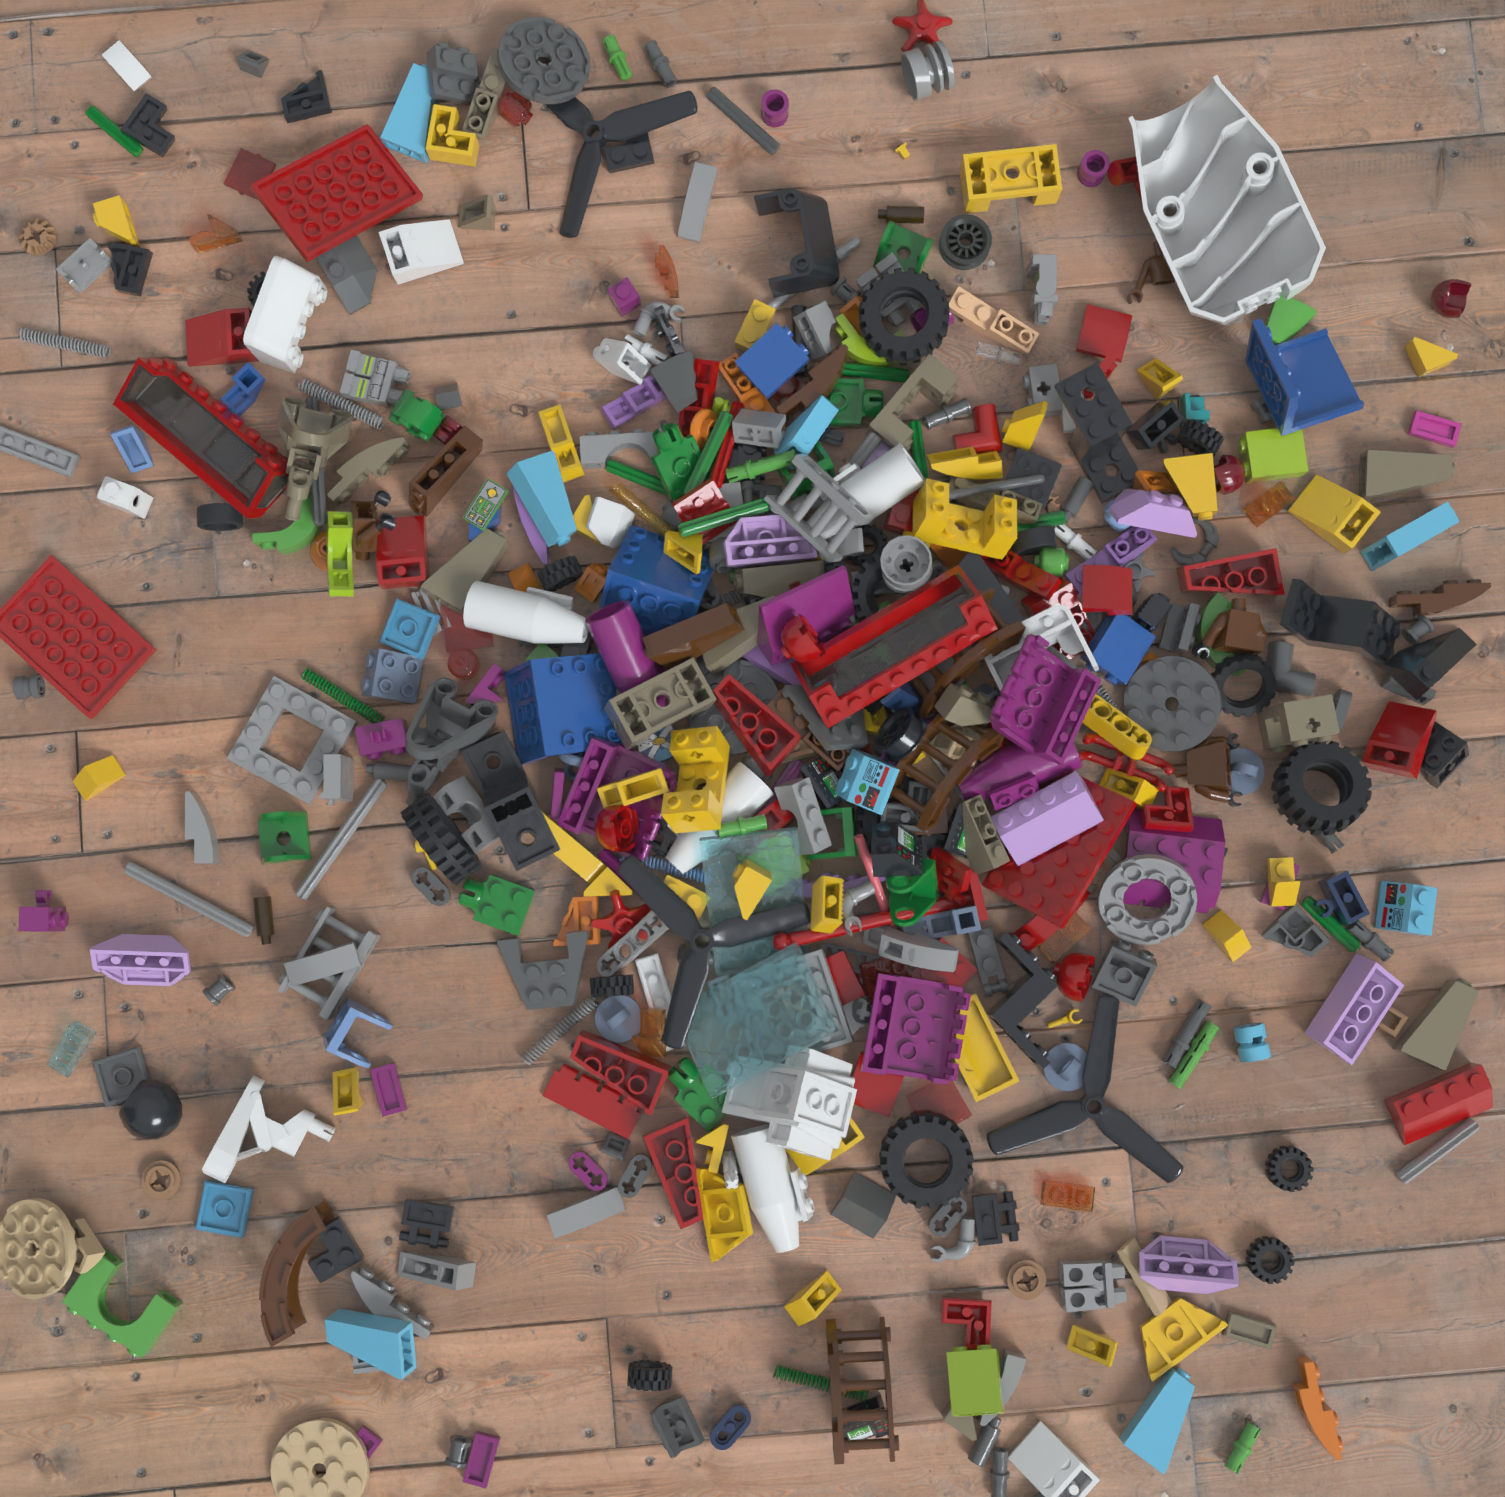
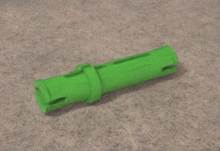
(753, 468)
(1191, 1058)

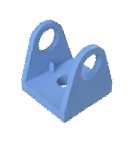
(341, 1025)

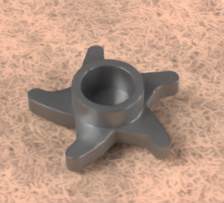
(1139, 571)

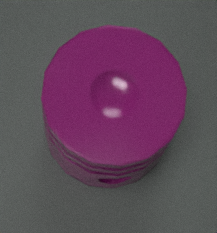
(774, 108)
(1093, 168)

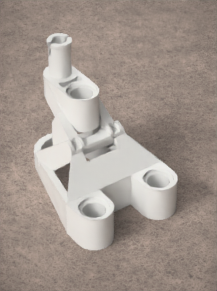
(265, 1131)

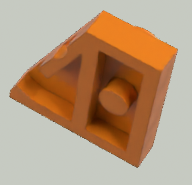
(579, 917)

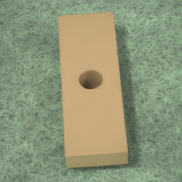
(1154, 1298)

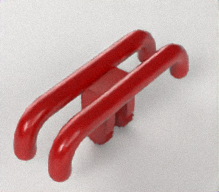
(1124, 763)

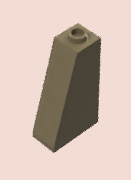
(1399, 472)
(471, 564)
(774, 579)
(740, 644)
(1439, 1025)

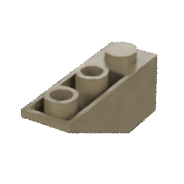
(964, 706)
(981, 837)

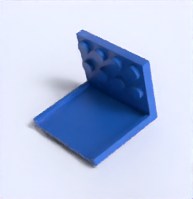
(1300, 379)
(653, 582)
(559, 705)

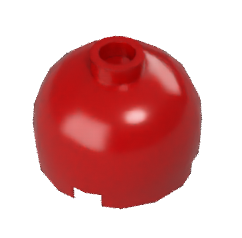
(801, 641)
(617, 827)
(1074, 975)

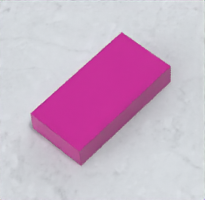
(1434, 429)

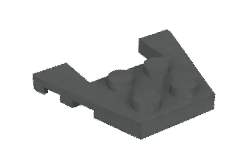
(844, 735)
(547, 981)

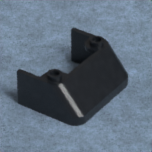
(819, 264)

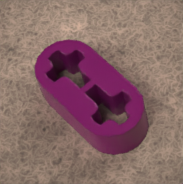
(583, 1174)

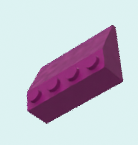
(822, 601)

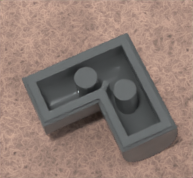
(1287, 679)
(903, 814)

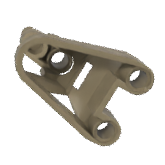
(311, 431)

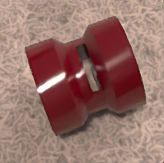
(450, 426)

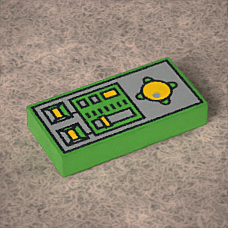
(485, 504)

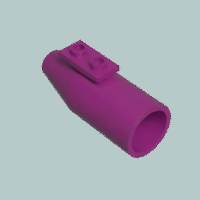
(622, 647)
(1014, 775)

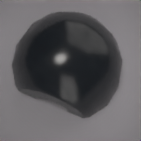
(151, 1110)

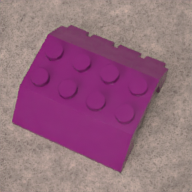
(1043, 702)
(604, 764)
(1196, 851)
(915, 1028)

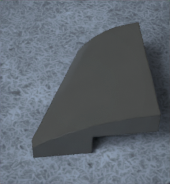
(677, 379)
(1297, 932)

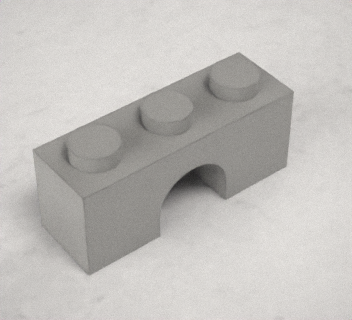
(463, 799)
(800, 799)

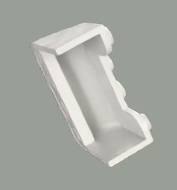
(281, 314)

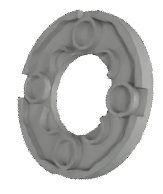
(1152, 930)

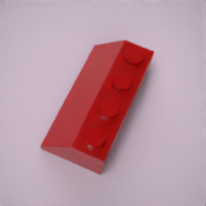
(1440, 1102)

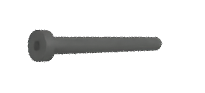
(996, 486)

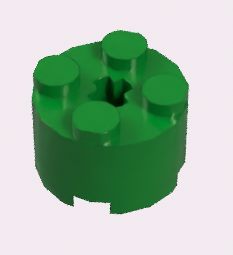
(416, 415)

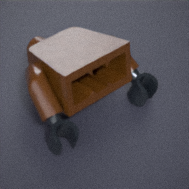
(366, 524)
(1233, 632)
(1210, 769)

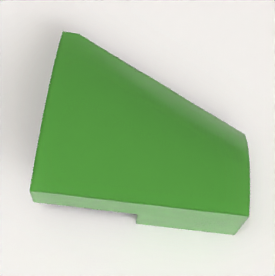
(1288, 318)

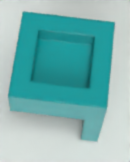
(1193, 409)

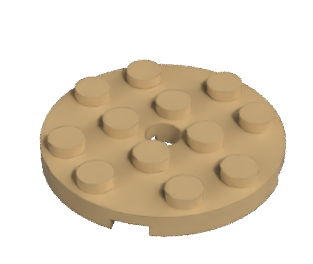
(47, 1227)
(326, 1443)

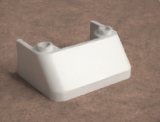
(1052, 624)

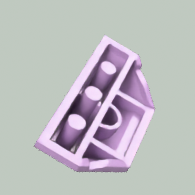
(1153, 512)
(765, 543)
(141, 959)
(1187, 1265)

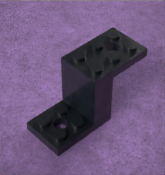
(1099, 431)
(1340, 623)
(510, 800)
(1022, 998)

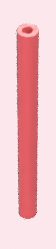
(867, 861)

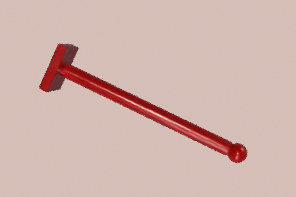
(973, 895)

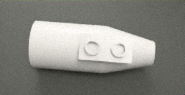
(874, 486)
(524, 616)
(743, 797)
(773, 1190)

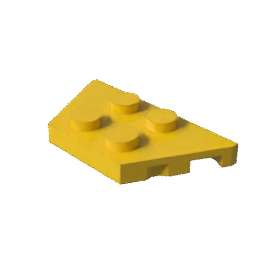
(724, 1213)
(1176, 1335)

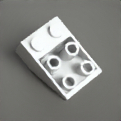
(420, 249)
(1052, 1464)

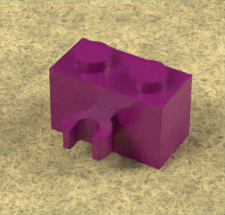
(382, 738)
(43, 917)

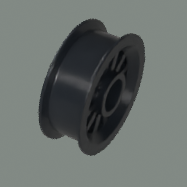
(900, 734)

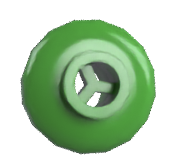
(1052, 560)

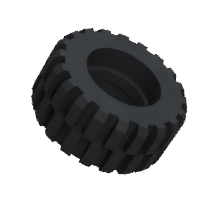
(904, 285)
(1338, 765)

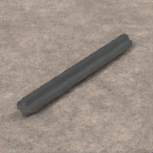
(317, 488)

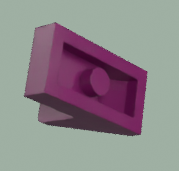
(483, 690)

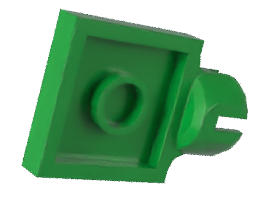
(854, 402)
(675, 458)
(497, 902)
(694, 1096)

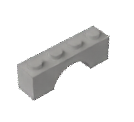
(598, 449)

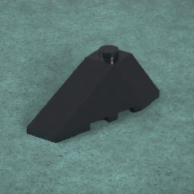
(1427, 662)

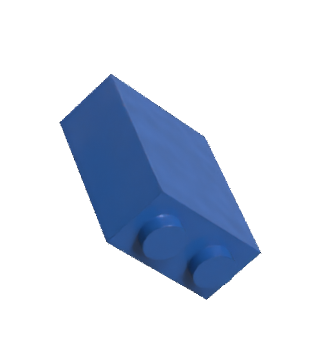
(772, 360)
(1118, 648)

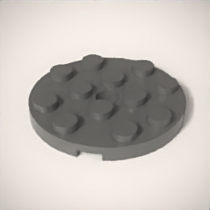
(534, 80)
(753, 679)
(1192, 687)

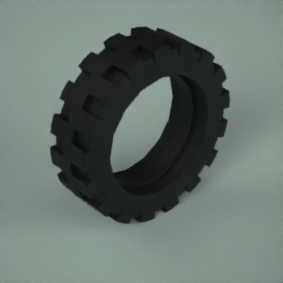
(1258, 701)

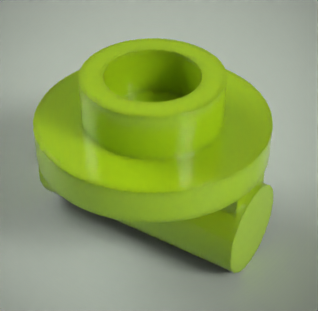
(720, 405)

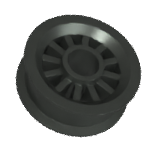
(975, 224)

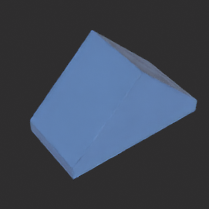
(133, 448)

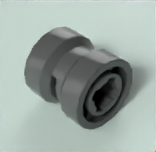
(27, 687)

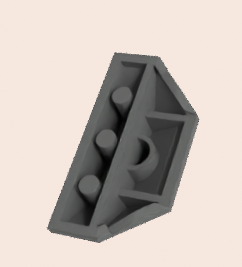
(350, 273)

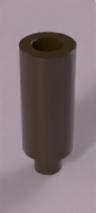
(902, 214)
(264, 918)

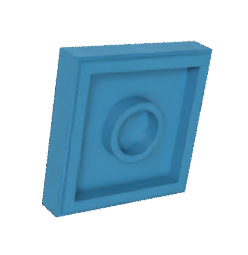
(410, 629)
(224, 1208)

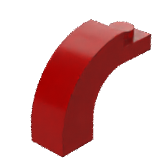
(1038, 930)

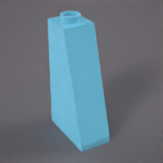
(411, 116)
(544, 496)
(1409, 536)
(374, 1339)
(1159, 1419)

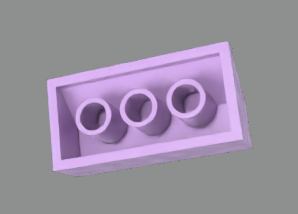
(1047, 818)
(1354, 1008)

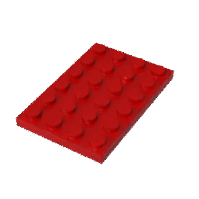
(336, 192)
(72, 637)
(1059, 877)

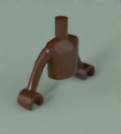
(1159, 273)

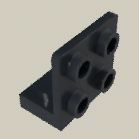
(1029, 464)
(1443, 754)

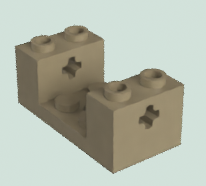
(932, 381)
(638, 714)
(1298, 723)

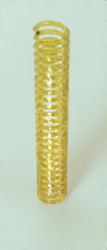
(638, 511)

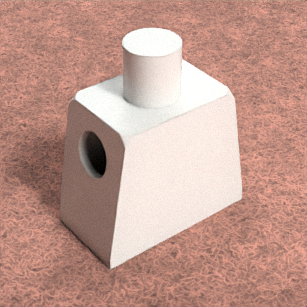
(612, 355)
(121, 496)

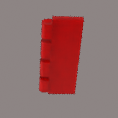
(590, 1103)

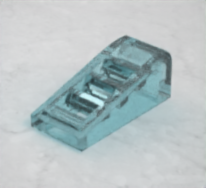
(79, 1035)

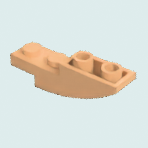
(992, 323)

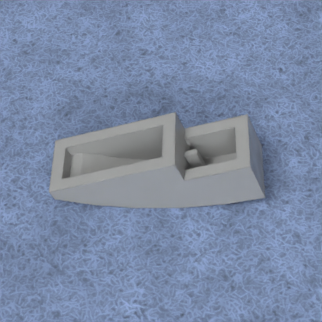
(697, 202)
(201, 830)
(322, 964)
(585, 1212)
(1010, 1372)

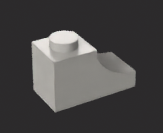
(815, 329)

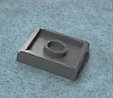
(120, 1074)

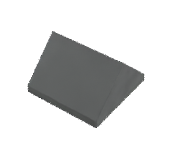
(864, 1205)

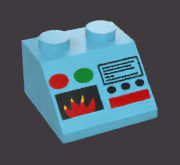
(867, 781)
(1405, 908)

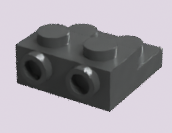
(451, 73)
(1125, 972)

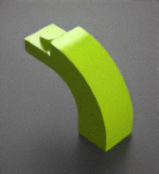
(857, 348)
(339, 553)

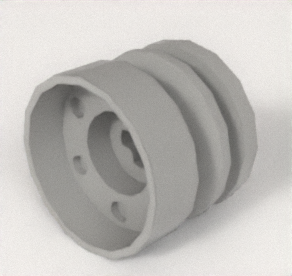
(928, 70)
(905, 551)

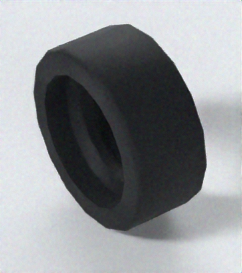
(219, 517)
(1033, 539)

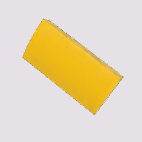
(982, 1055)

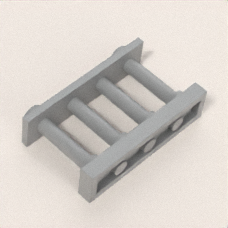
(838, 500)
(340, 983)

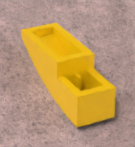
(561, 442)
(967, 463)
(633, 788)

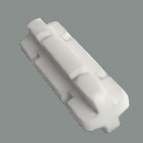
(730, 1169)

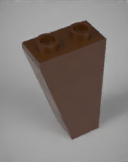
(443, 471)
(693, 636)

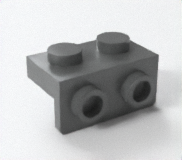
(1179, 627)
(676, 1425)

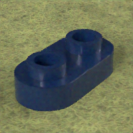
(731, 1426)

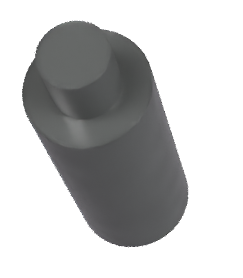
(1076, 497)
(389, 771)
(985, 1442)

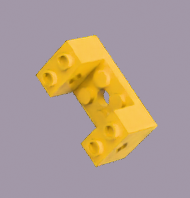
(985, 176)
(984, 532)
(702, 759)

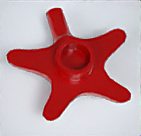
(921, 26)
(621, 919)

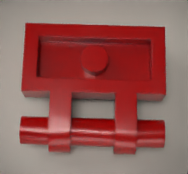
(1108, 366)
(954, 873)

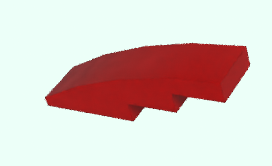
(705, 384)

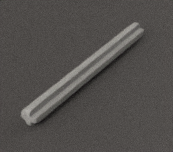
(341, 838)
(188, 899)

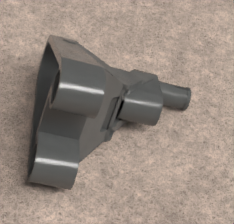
(451, 719)

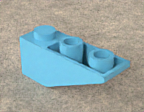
(808, 428)

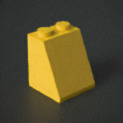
(1195, 483)

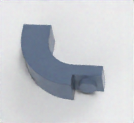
(946, 923)

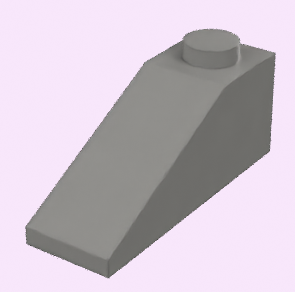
(437, 1270)

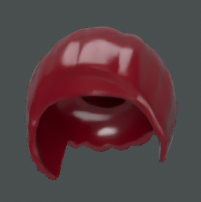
(1450, 297)
(1229, 474)

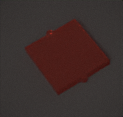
(247, 170)

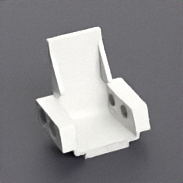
(802, 1100)

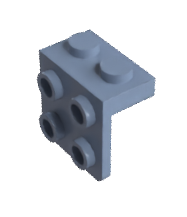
(391, 675)

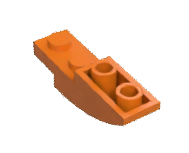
(742, 388)
(1318, 1416)

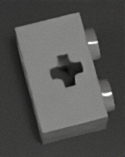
(1045, 378)

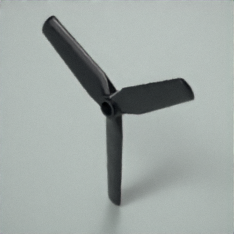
(614, 128)
(683, 921)
(1069, 1114)

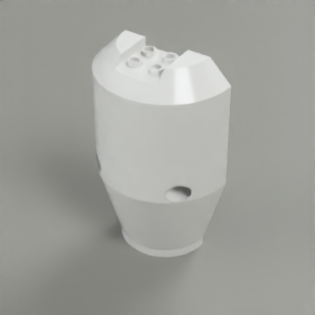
(1229, 231)

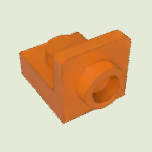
(592, 581)

